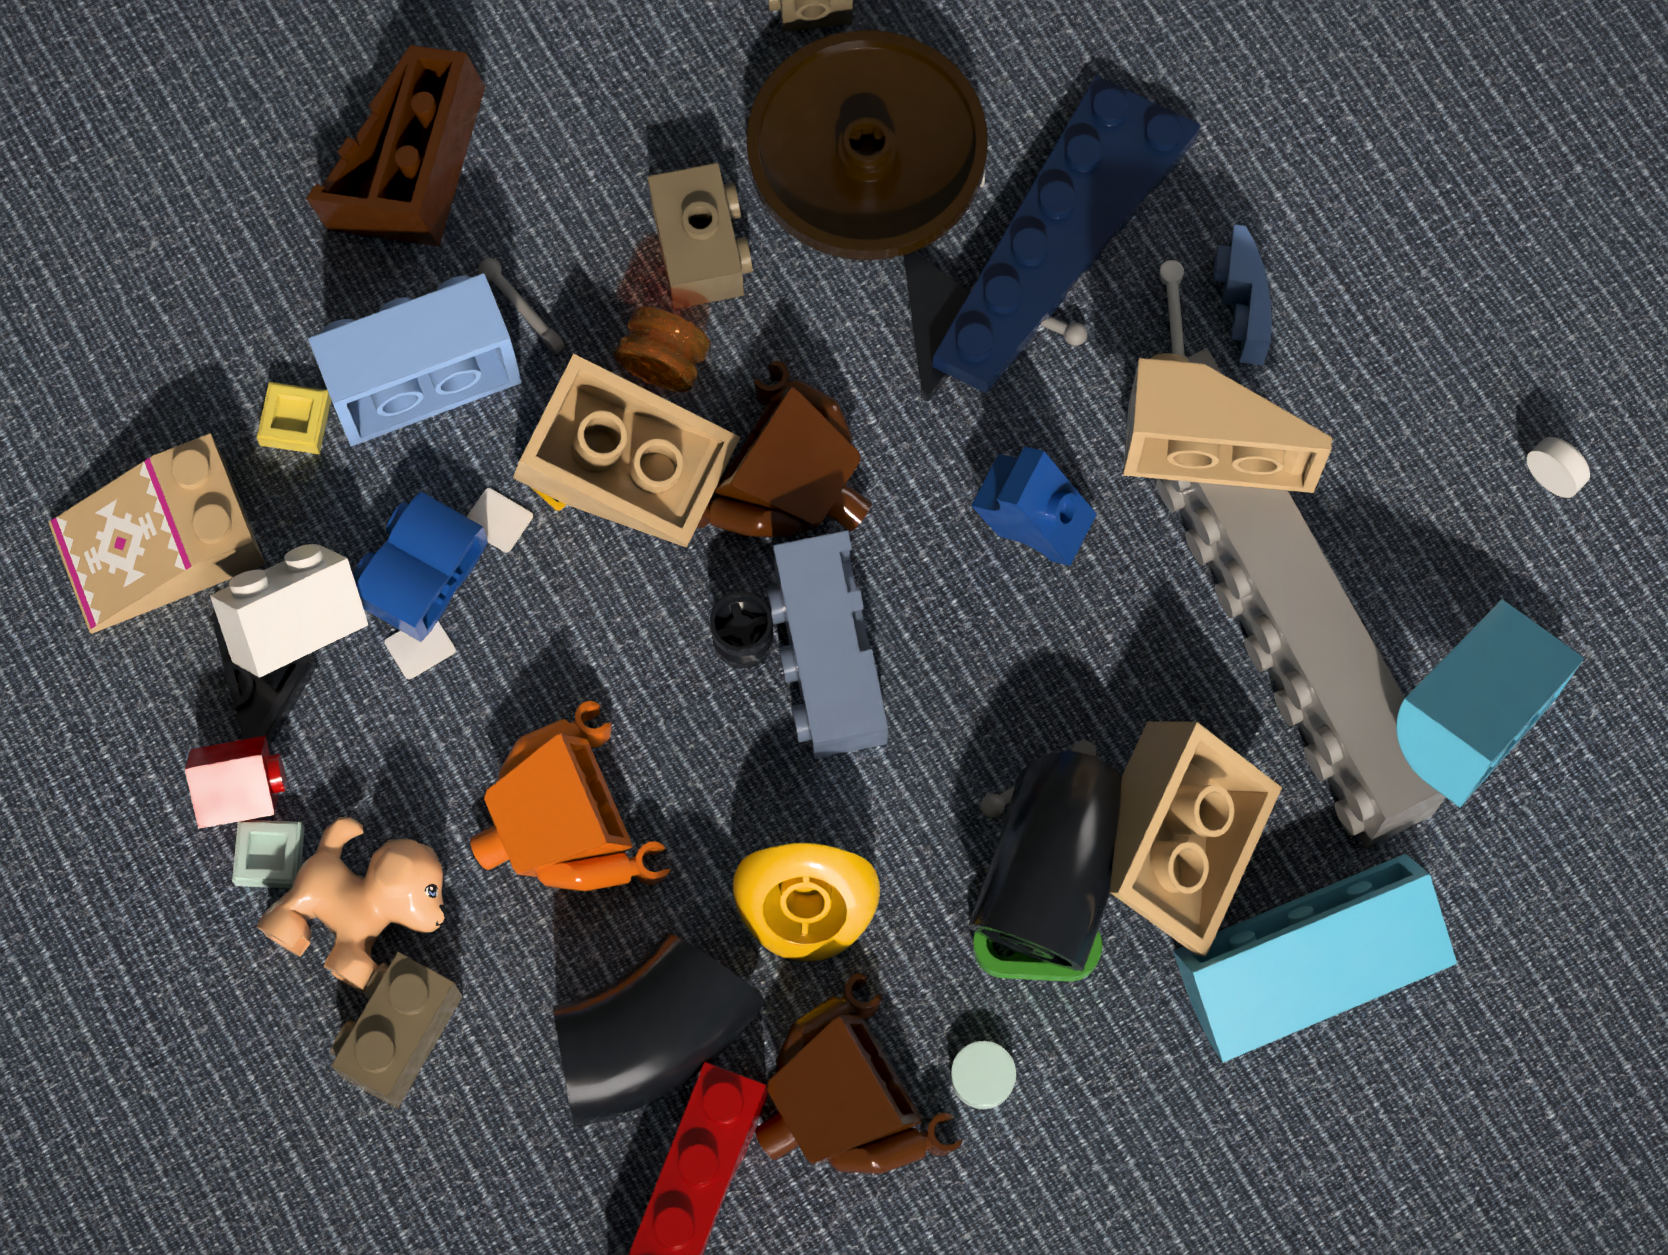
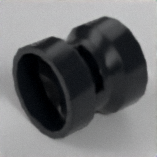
(739, 617)

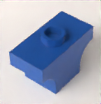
(1034, 505)

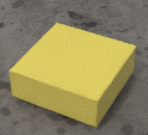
(294, 418)

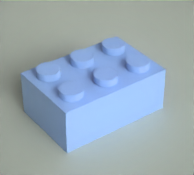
(416, 358)

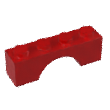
(701, 1163)

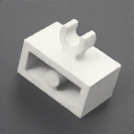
(288, 609)

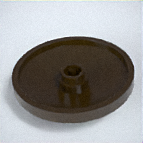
(867, 145)

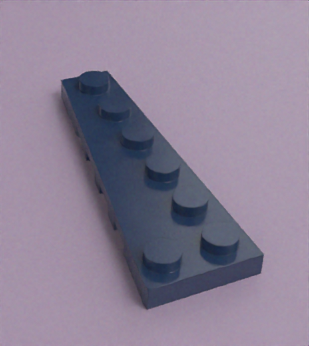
(1085, 193)

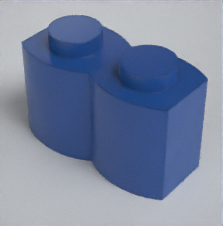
(419, 565)

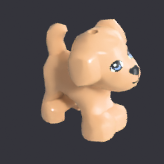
(399, 888)

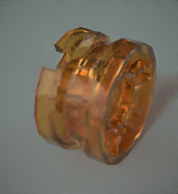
(662, 349)

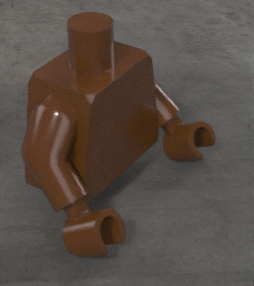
(790, 466)
(843, 1095)

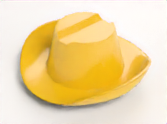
(805, 899)

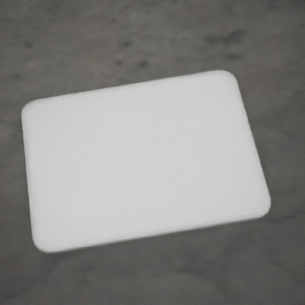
(501, 519)
(416, 656)

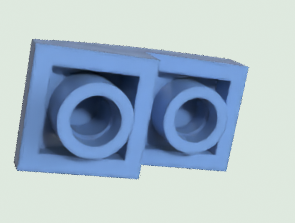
(1248, 289)

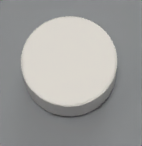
(1558, 467)

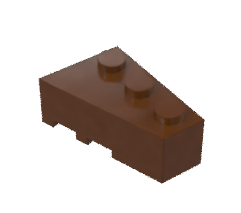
(408, 154)

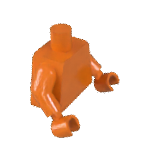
(558, 814)

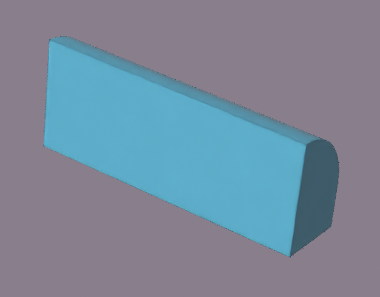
(1482, 701)
(1317, 957)

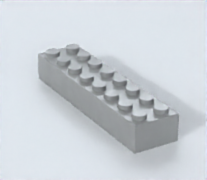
(1310, 645)

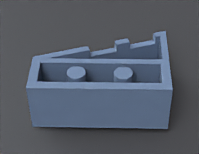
(826, 646)

